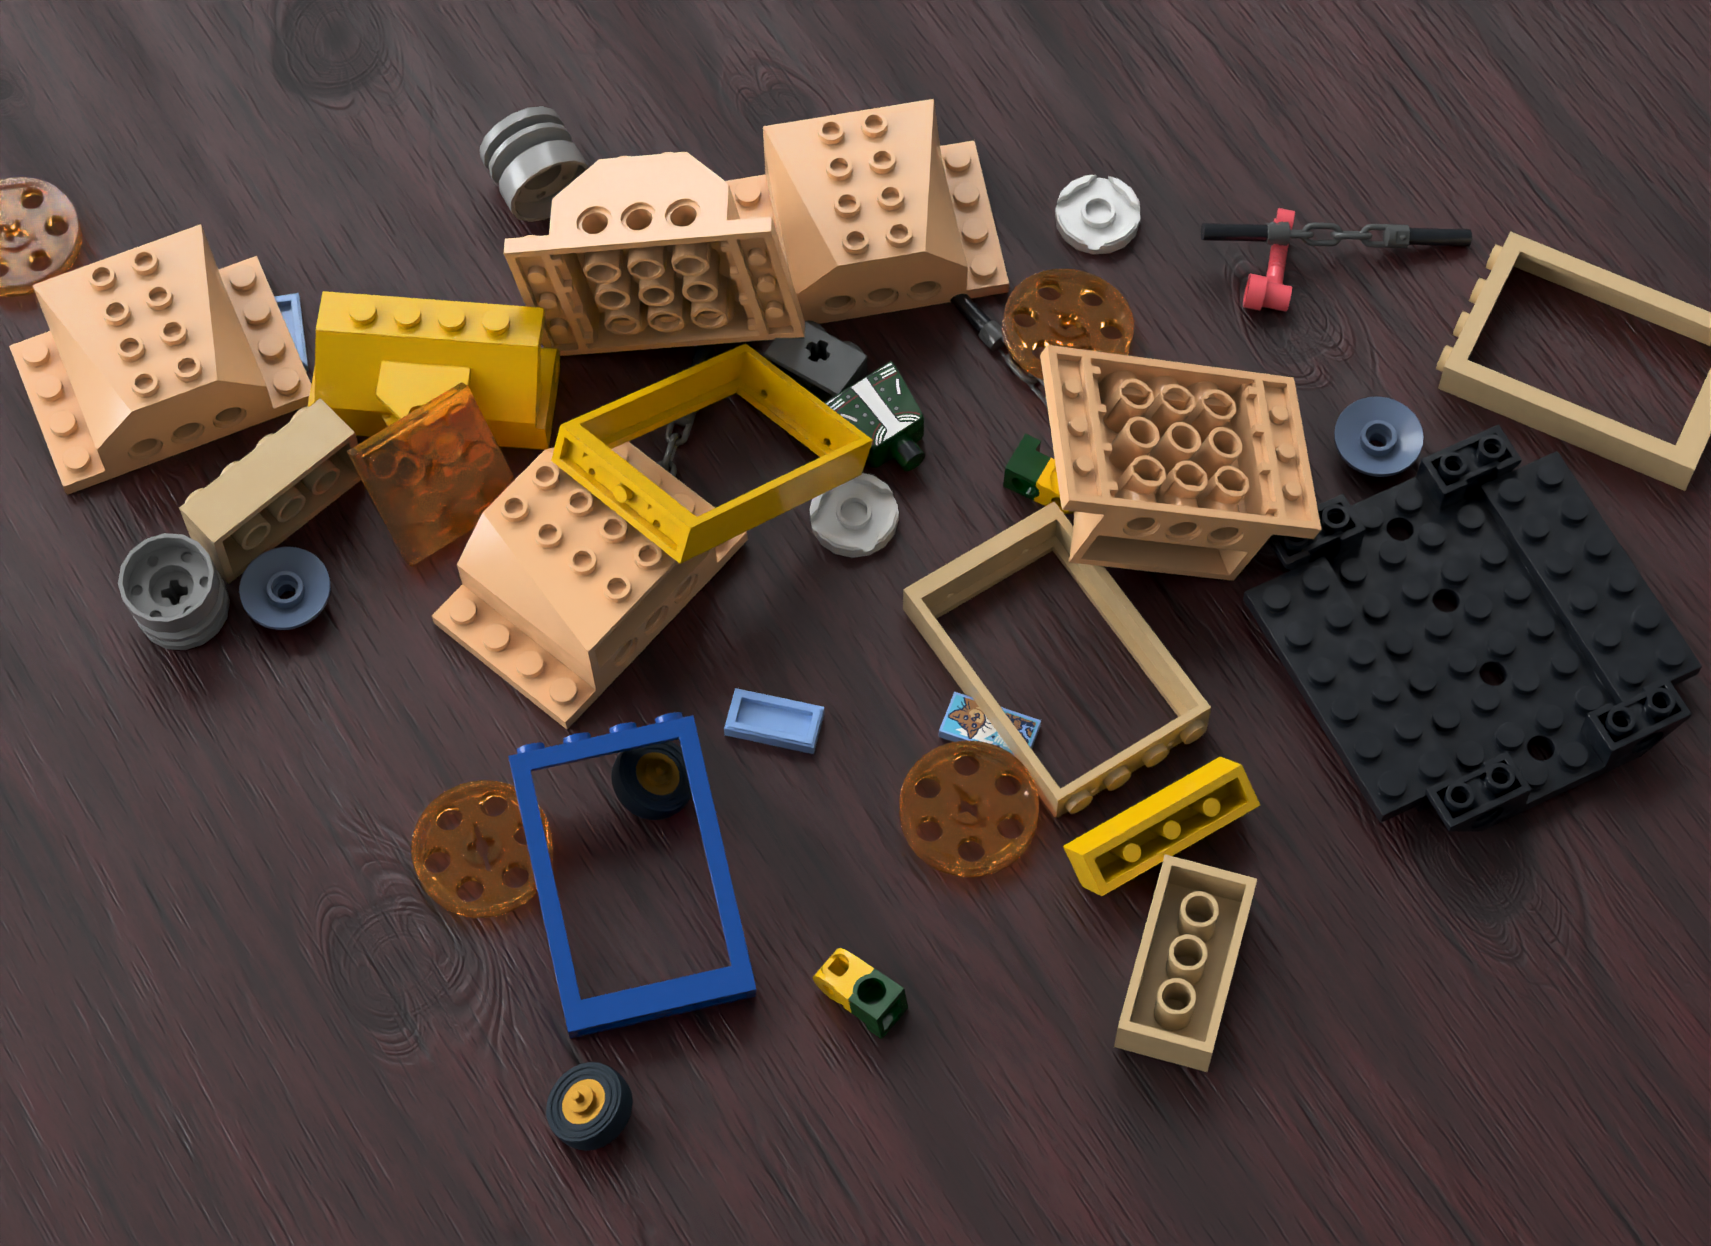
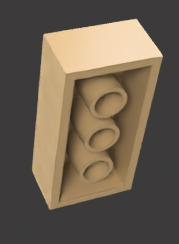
(272, 489)
(1185, 963)

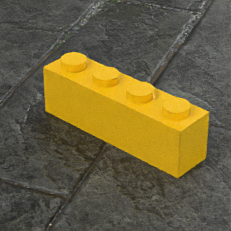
(1161, 825)

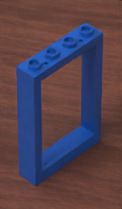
(660, 998)

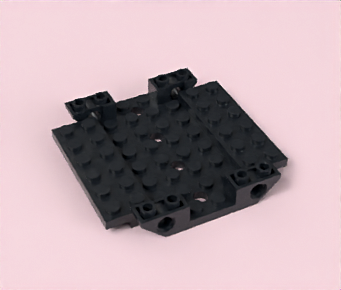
(1536, 599)

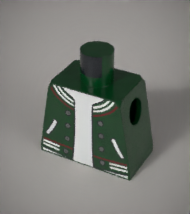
(885, 413)

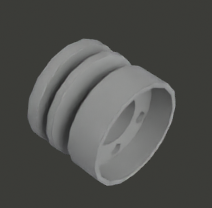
(531, 160)
(160, 574)

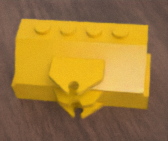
(397, 353)

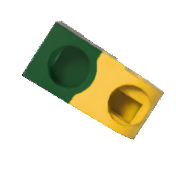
(1033, 473)
(862, 991)

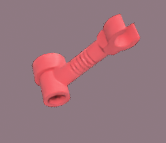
(1269, 289)

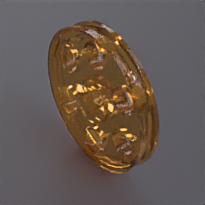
(35, 239)
(1060, 312)
(964, 827)
(461, 846)

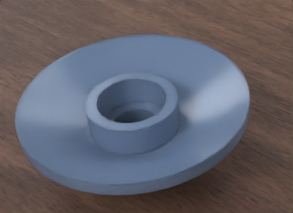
(1381, 421)
(279, 572)

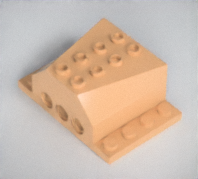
(875, 212)
(654, 261)
(155, 358)
(1175, 462)
(567, 588)

